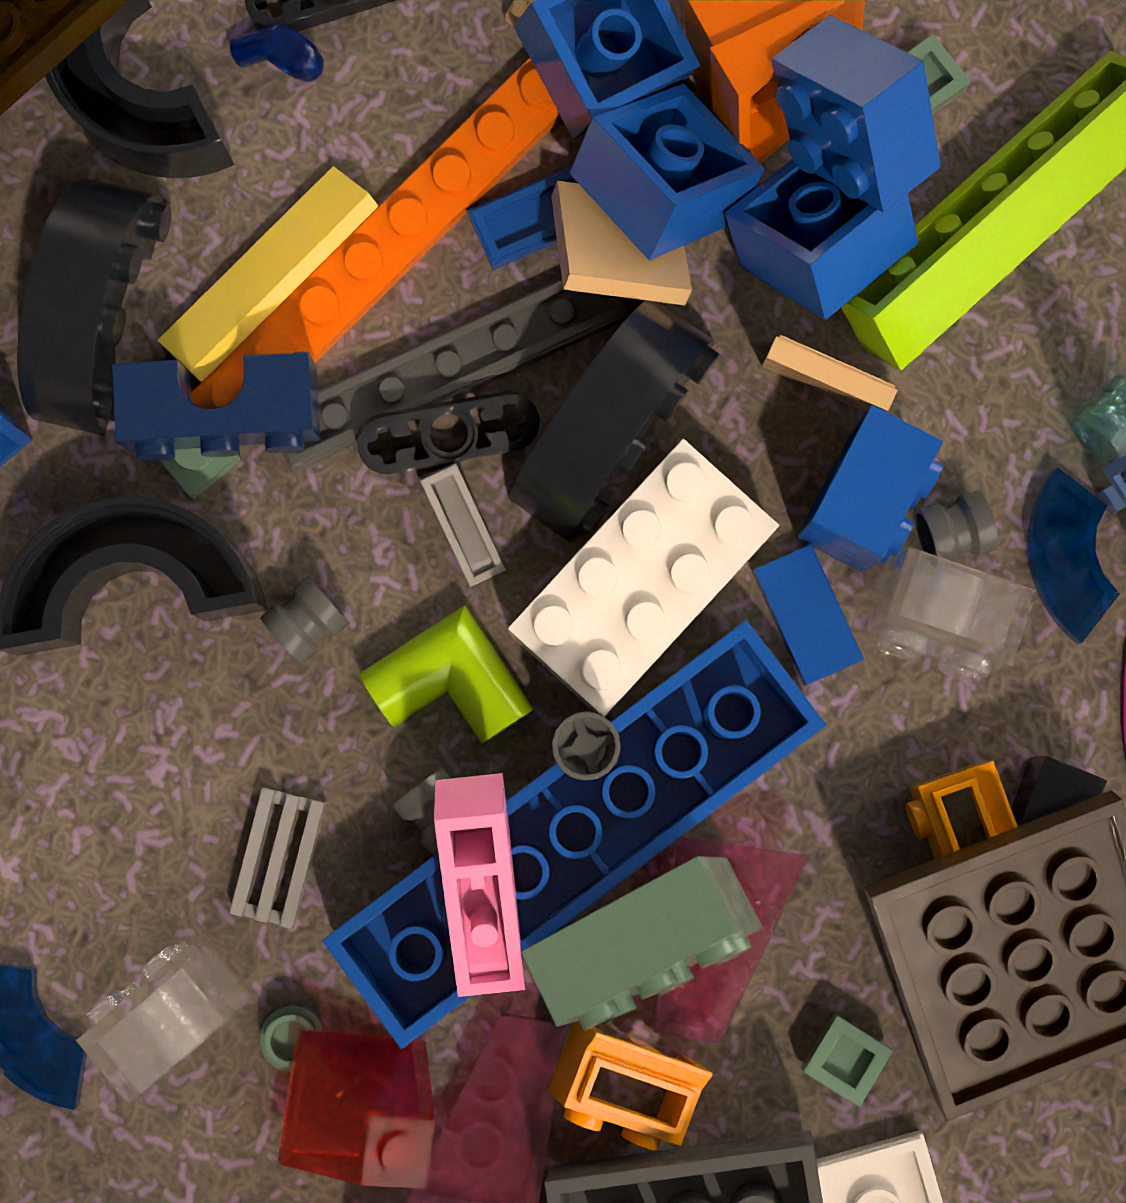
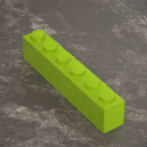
(997, 217)

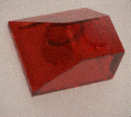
(359, 1109)

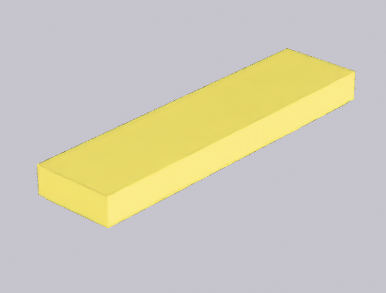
(267, 273)

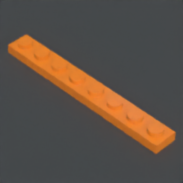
(396, 232)

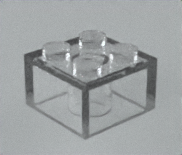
(948, 614)
(155, 1027)

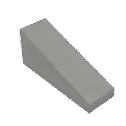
(461, 522)

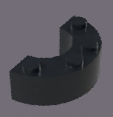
(135, 126)
(76, 297)
(606, 414)
(104, 540)

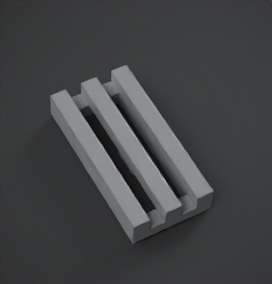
(263, 911)

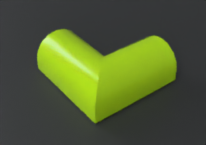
(451, 660)

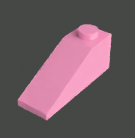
(479, 884)

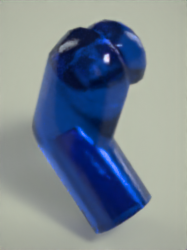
(282, 48)

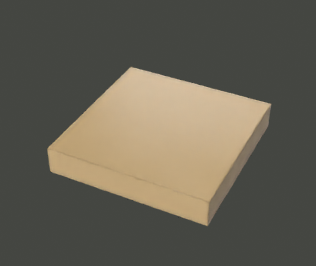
(604, 261)
(828, 375)

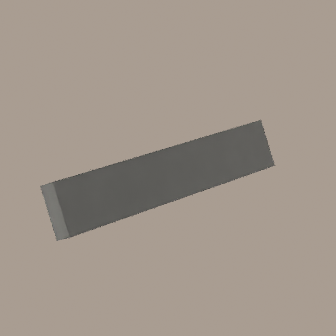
(458, 362)

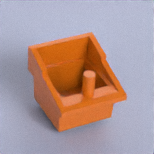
(735, 54)

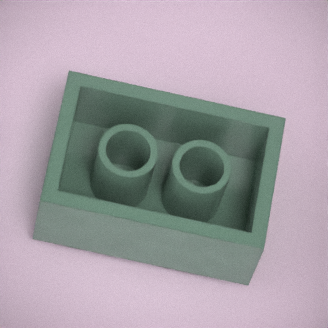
(643, 943)

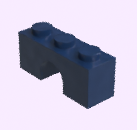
(272, 409)

